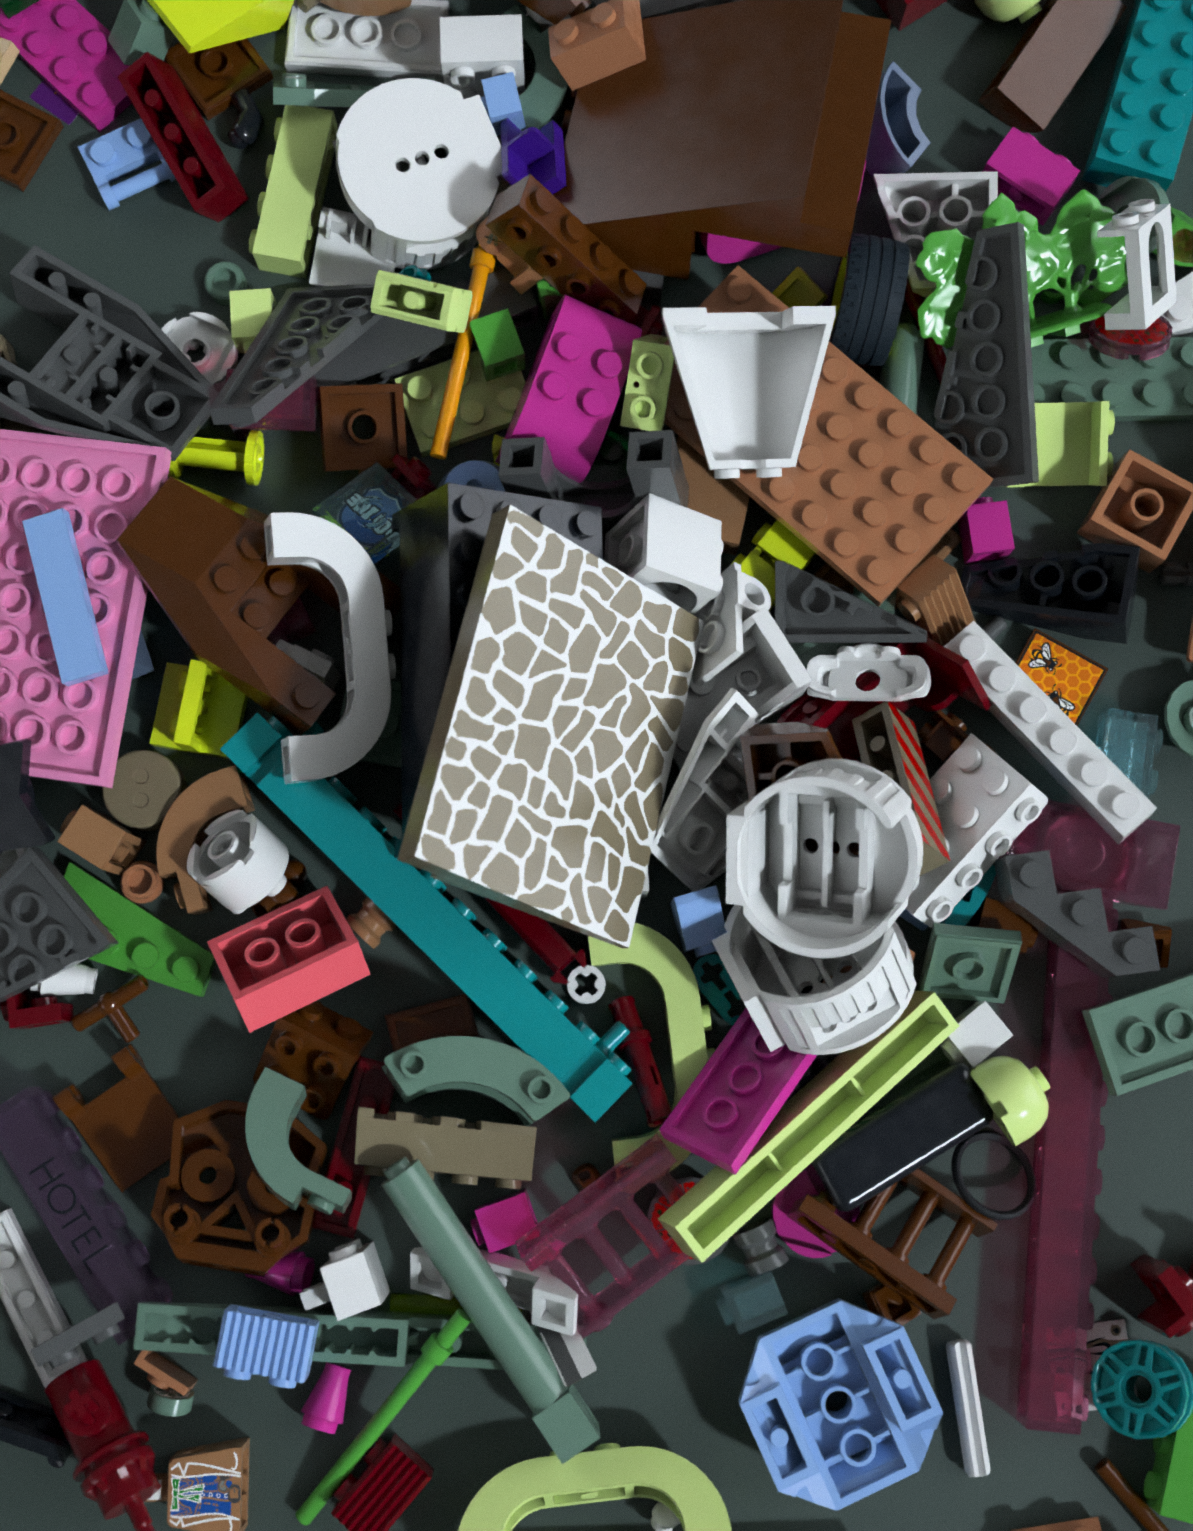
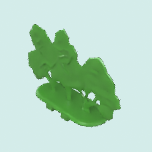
(1048, 256)

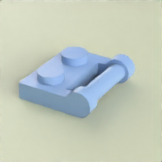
(121, 154)

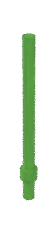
(434, 1353)

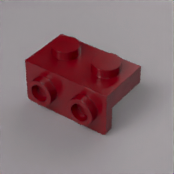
(1171, 1288)

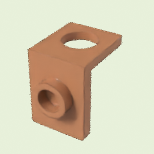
(165, 1373)

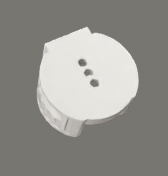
(432, 208)
(824, 899)
(835, 1013)

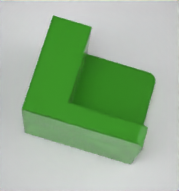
(498, 345)

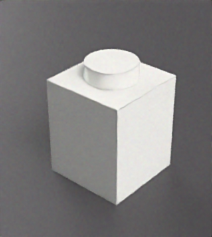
(977, 1036)

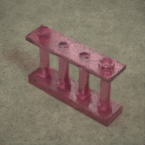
(580, 1219)

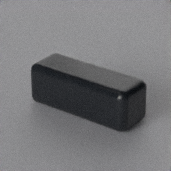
(901, 1134)

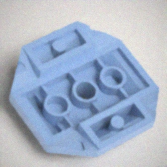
(867, 1443)

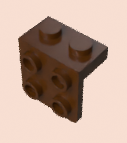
(316, 1051)

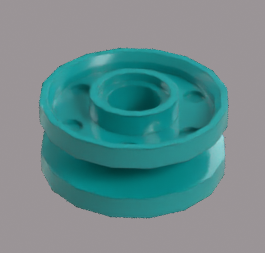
(1115, 1396)

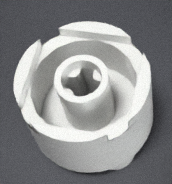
(239, 861)

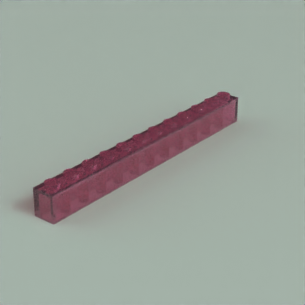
(1064, 1202)

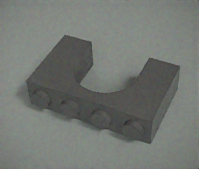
(651, 467)

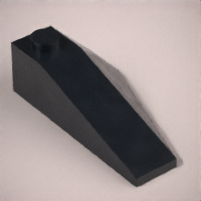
(1068, 592)

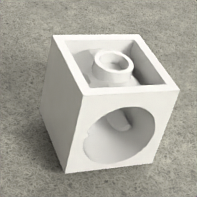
(669, 551)

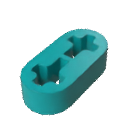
(710, 990)

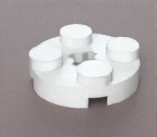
(208, 332)

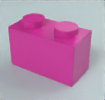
(1031, 174)

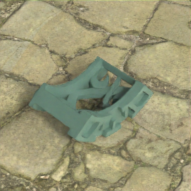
(476, 1066)

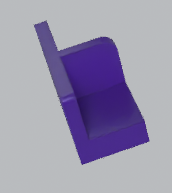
(533, 153)

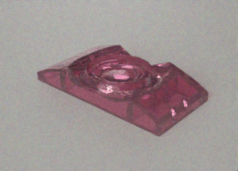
(1088, 858)

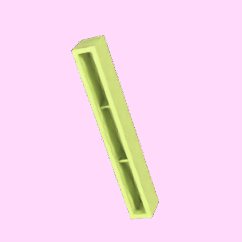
(807, 1127)

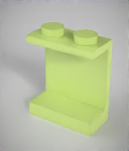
(1073, 443)

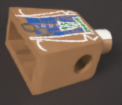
(207, 1487)

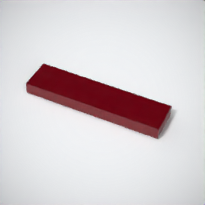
(368, 1090)

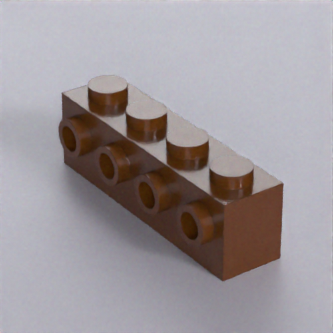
(564, 249)

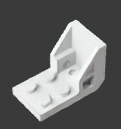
(765, 675)

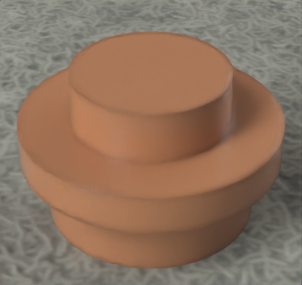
(141, 882)

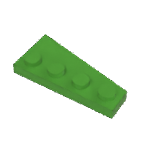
(144, 941)

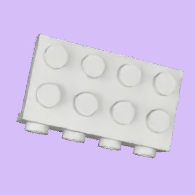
(981, 813)

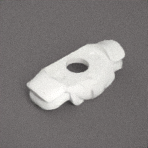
(900, 675)

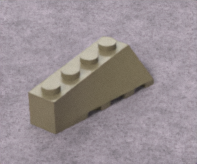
(446, 1147)

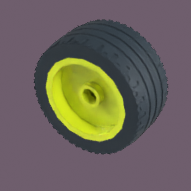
(869, 297)

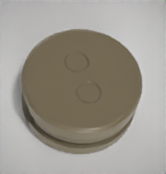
(143, 789)

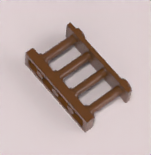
(891, 1264)

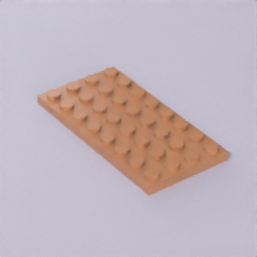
(869, 475)

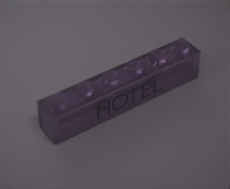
(76, 1208)

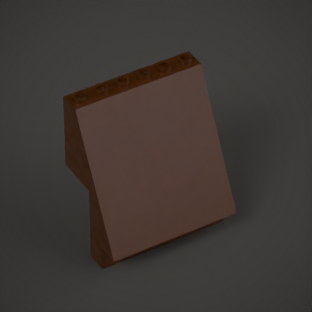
(730, 128)

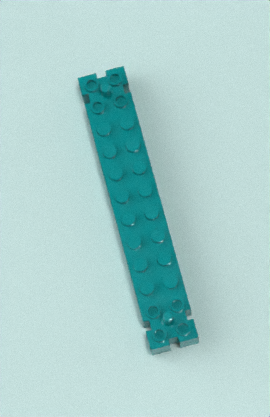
(435, 925)

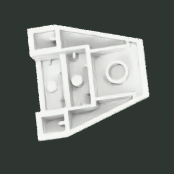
(709, 786)

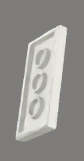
(370, 46)

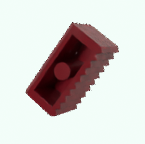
(383, 1488)

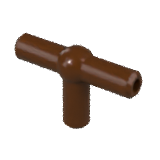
(111, 1005)

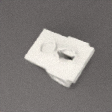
(723, 618)

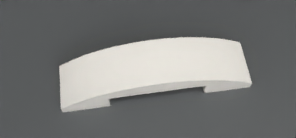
(538, 1291)

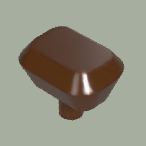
(585, 1175)

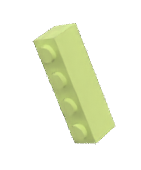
(294, 190)

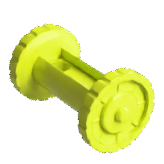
(224, 455)

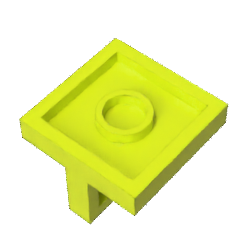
(197, 710)

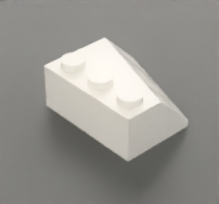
(933, 203)

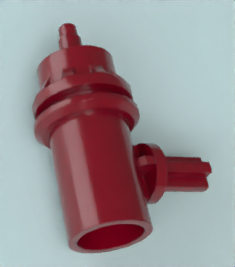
(109, 1452)

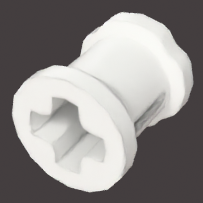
(599, 984)

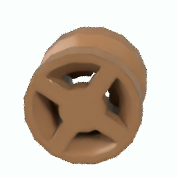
(370, 923)

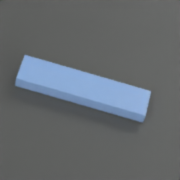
(65, 597)

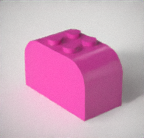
(574, 384)

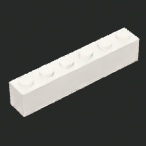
(1053, 737)

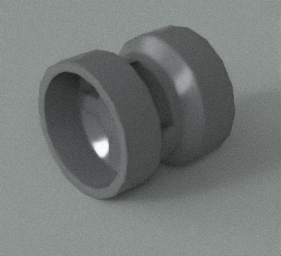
(760, 1247)

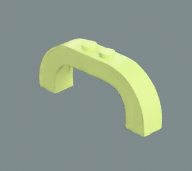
(683, 1012)
(598, 1477)

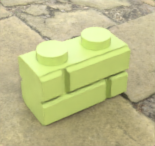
(421, 301)

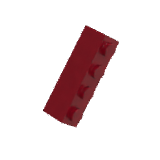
(183, 137)

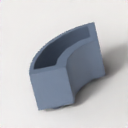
(895, 131)

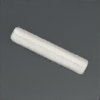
(968, 1408)

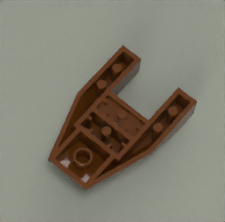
(214, 583)

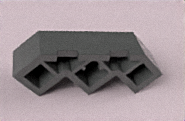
(1072, 919)

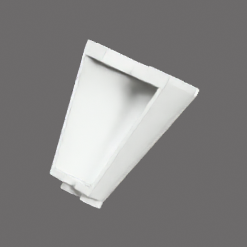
(749, 381)

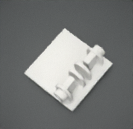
(344, 251)

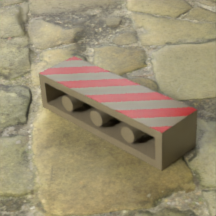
(892, 746)

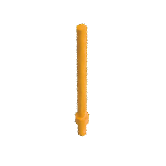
(481, 264)

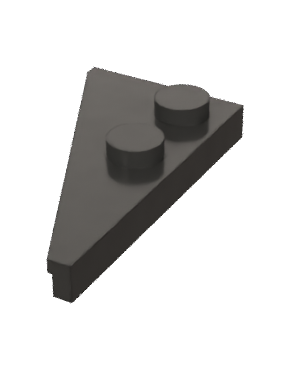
(823, 613)

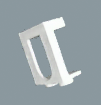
(1143, 302)

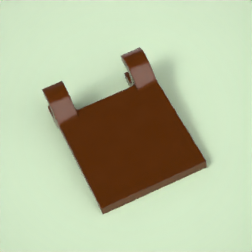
(126, 1124)

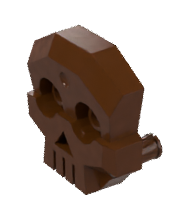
(195, 1211)

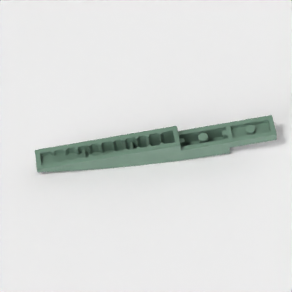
(364, 1338)

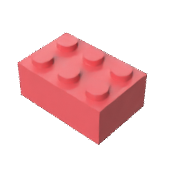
(289, 958)

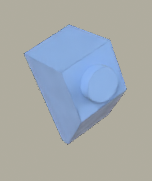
(698, 919)

